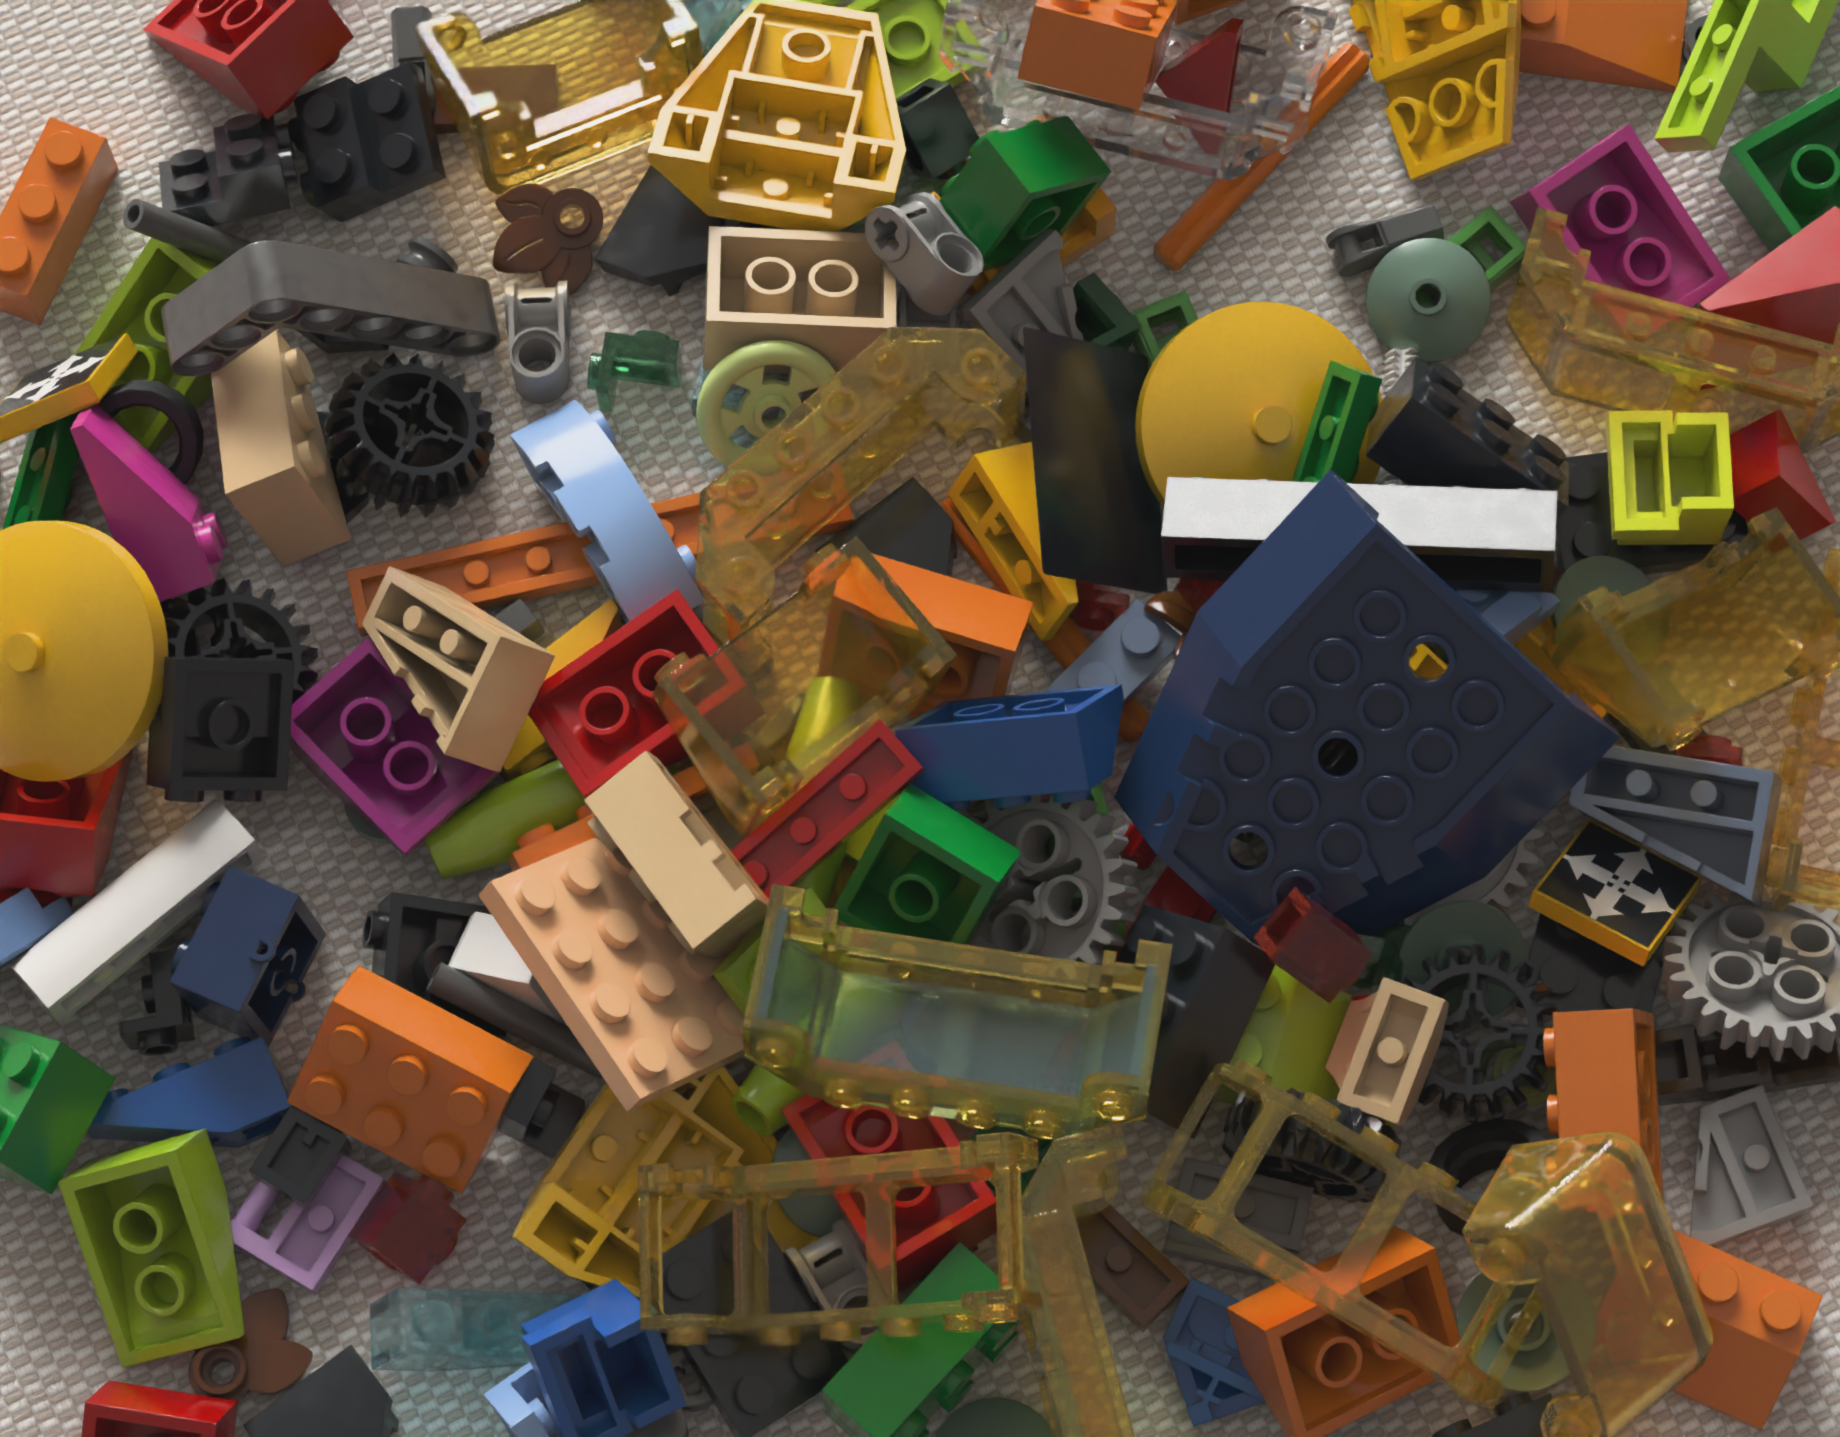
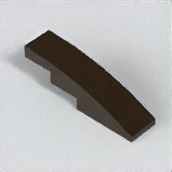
(1699, 1070)

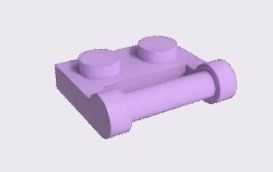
(310, 1239)

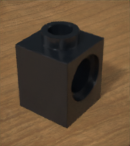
(935, 130)

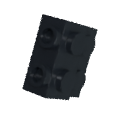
(366, 141)
(236, 181)
(222, 728)
(411, 940)

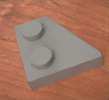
(1026, 294)
(1743, 1171)

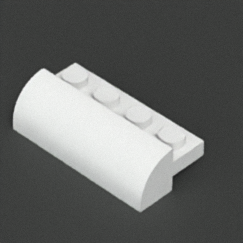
(135, 912)

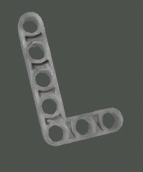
(326, 294)

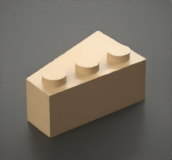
(277, 451)
(460, 663)
(677, 857)

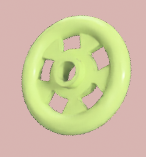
(746, 369)

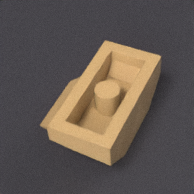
(1387, 1050)

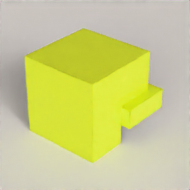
(1669, 477)

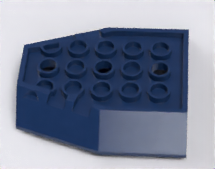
(1318, 649)

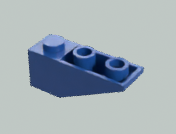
(230, 1095)

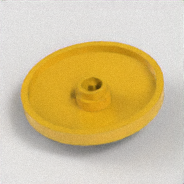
(1239, 395)
(75, 651)

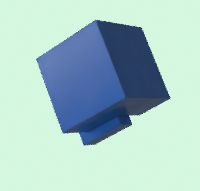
(601, 1365)

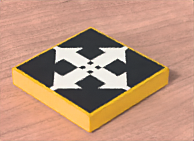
(64, 387)
(1615, 892)

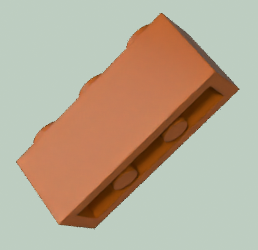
(50, 215)

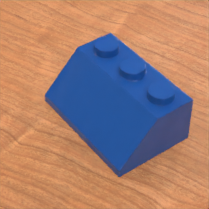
(1016, 746)

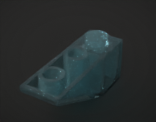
(453, 1328)

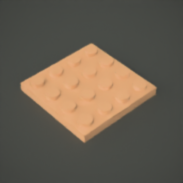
(617, 972)

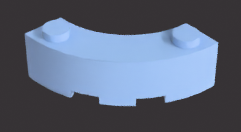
(596, 493)

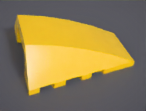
(1445, 74)

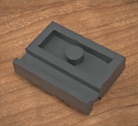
(1266, 1206)

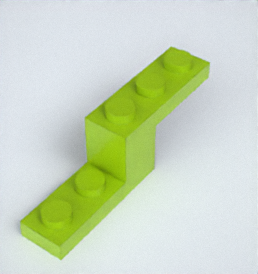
(1741, 43)

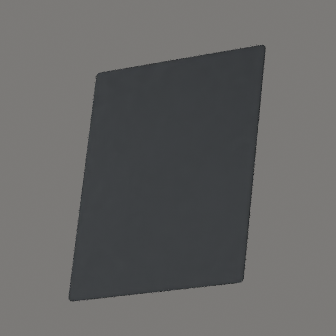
(1090, 487)

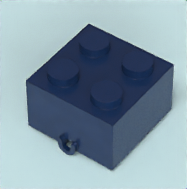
(246, 954)

